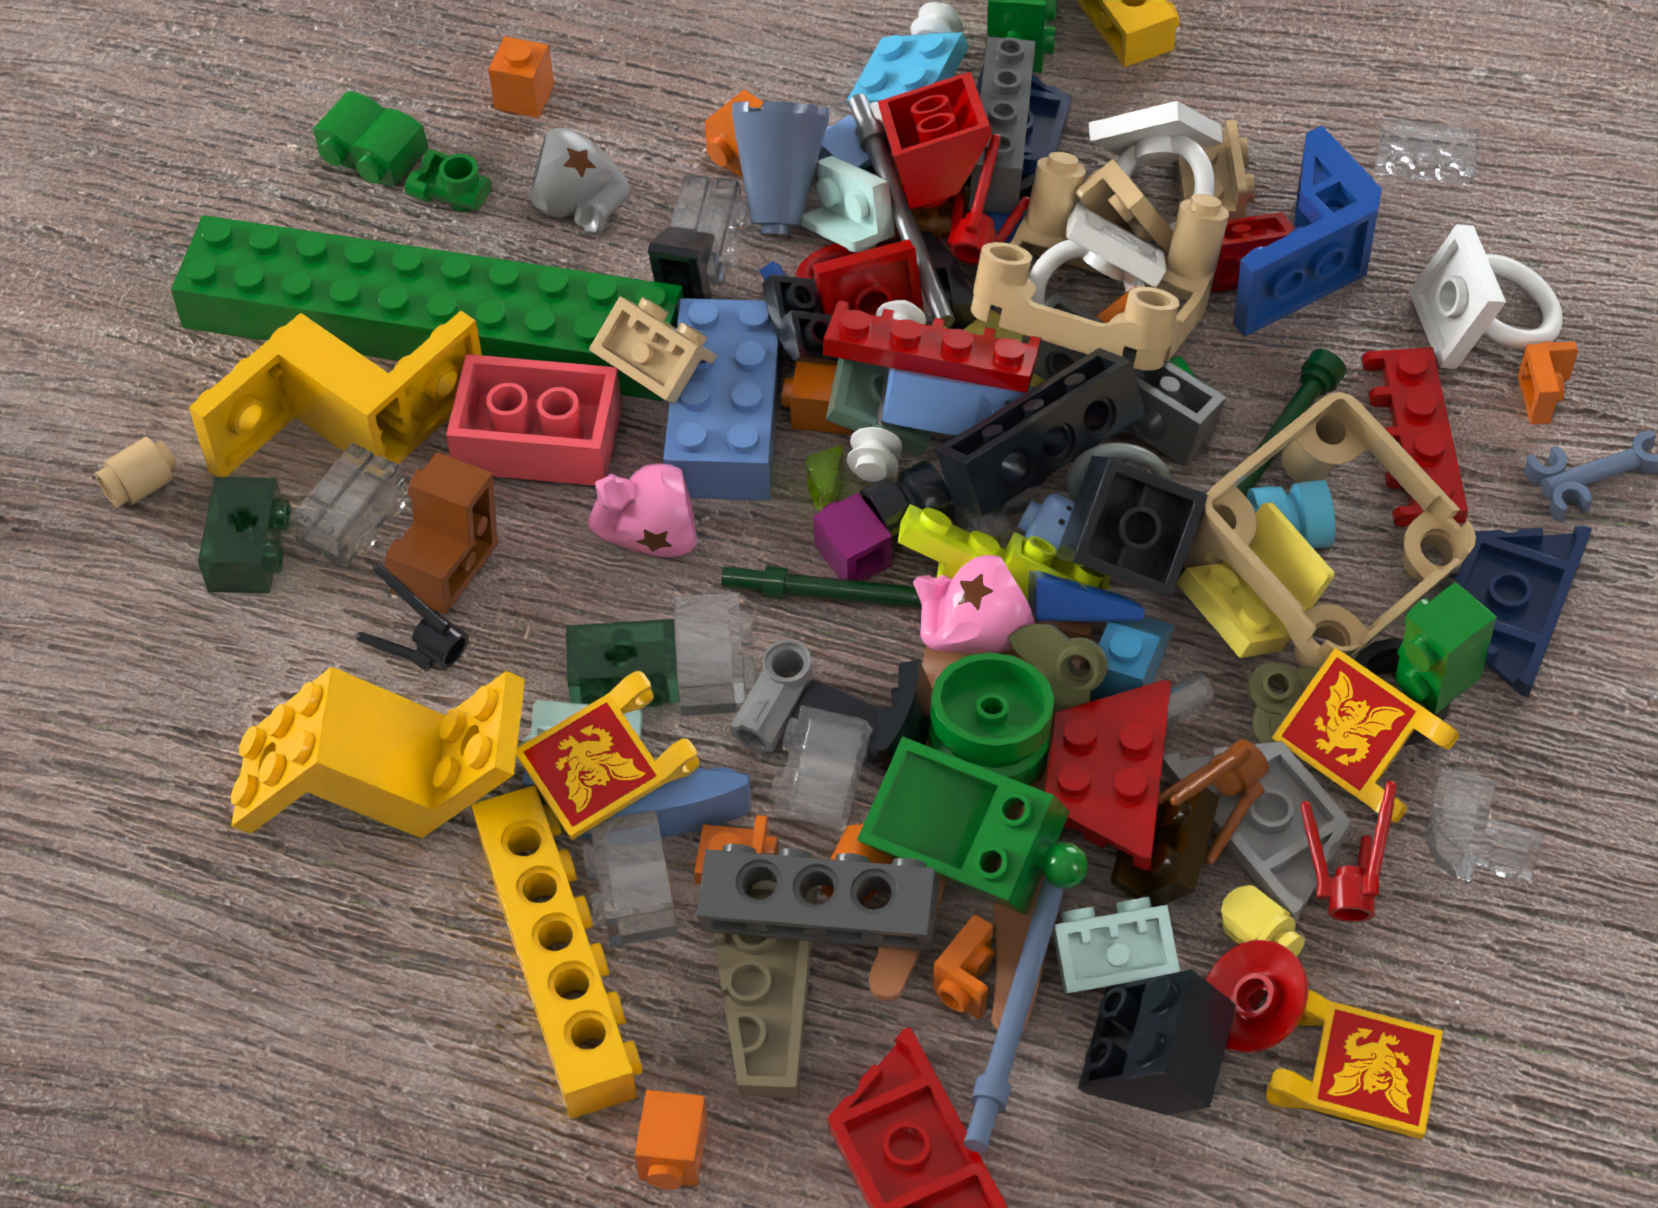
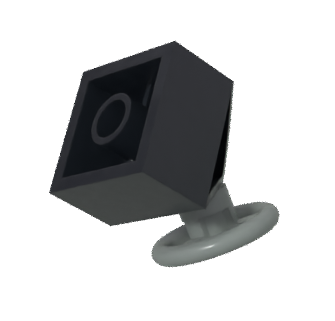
(1129, 519)

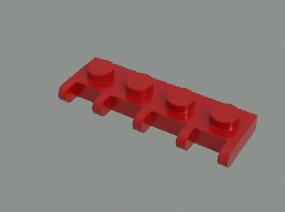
(931, 348)
(1418, 422)

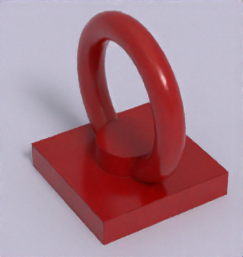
(864, 277)

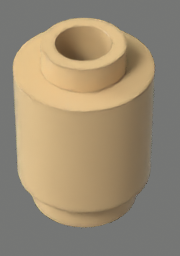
(136, 472)

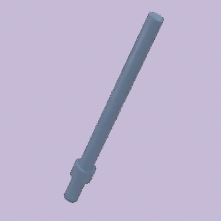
(992, 1088)

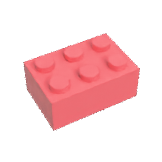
(536, 419)

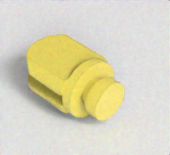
(1255, 916)

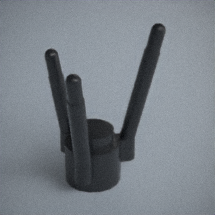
(435, 636)

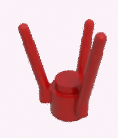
(977, 229)
(1353, 888)

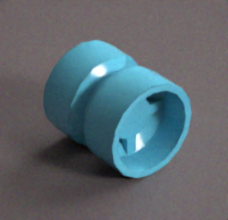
(1305, 506)

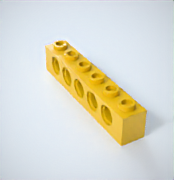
(586, 1077)

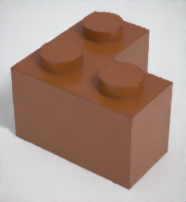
(449, 531)

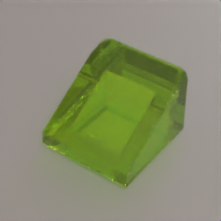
(825, 476)

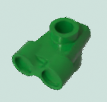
(449, 180)

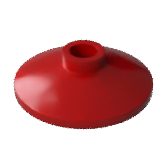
(1247, 976)

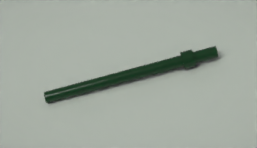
(777, 582)

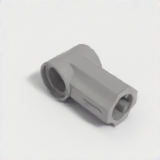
(773, 697)

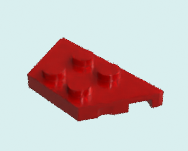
(1110, 768)
(908, 1138)

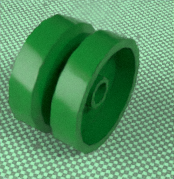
(993, 715)

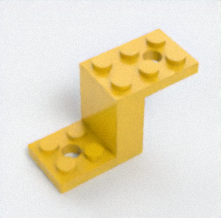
(334, 392)
(378, 753)

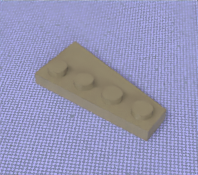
(765, 1004)

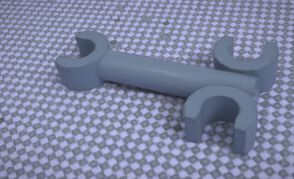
(1570, 484)

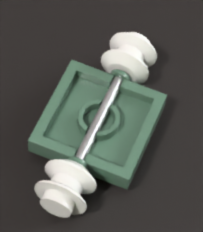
(859, 403)

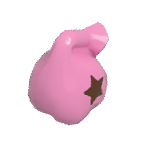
(646, 512)
(973, 609)

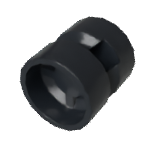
(916, 486)

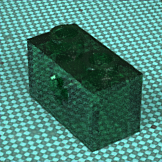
(243, 535)
(608, 652)

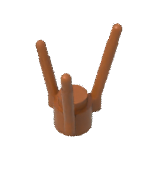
(1231, 773)

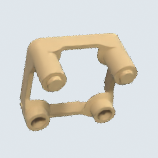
(1150, 313)
(1314, 443)

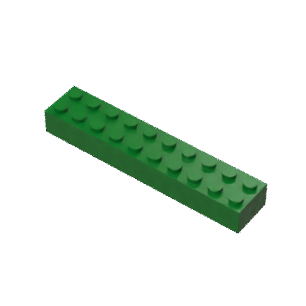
(394, 295)

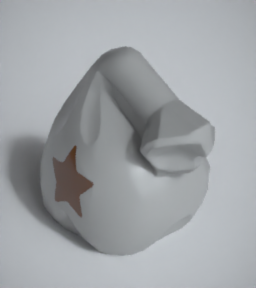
(577, 180)

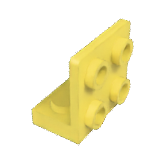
(1235, 607)

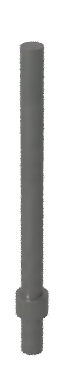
(873, 140)

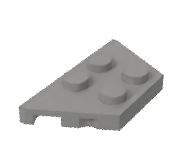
(1272, 833)

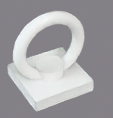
(1159, 138)
(1103, 248)
(1461, 298)

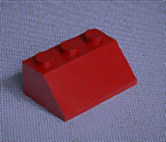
(936, 138)

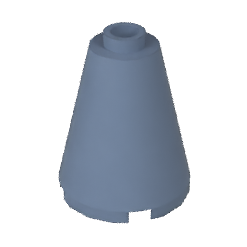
(778, 159)

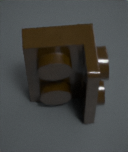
(1177, 852)

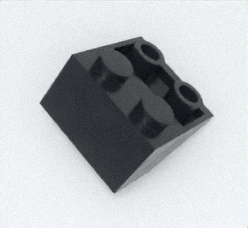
(1159, 1043)

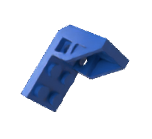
(1325, 250)

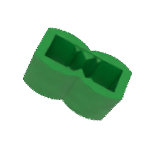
(370, 139)

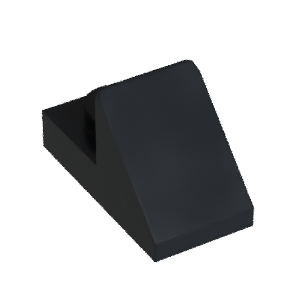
(682, 259)

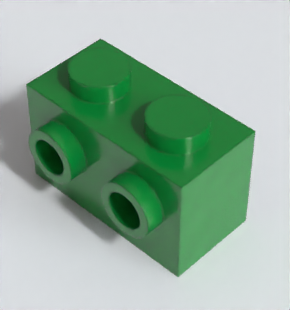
(1444, 647)

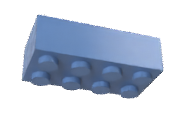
(729, 409)

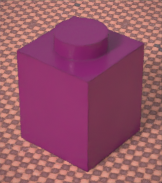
(852, 539)

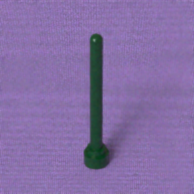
(1319, 375)

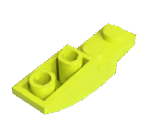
(937, 538)

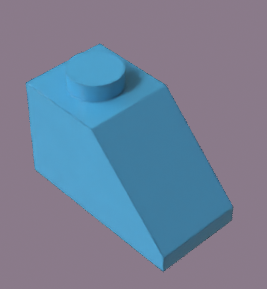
(1132, 654)

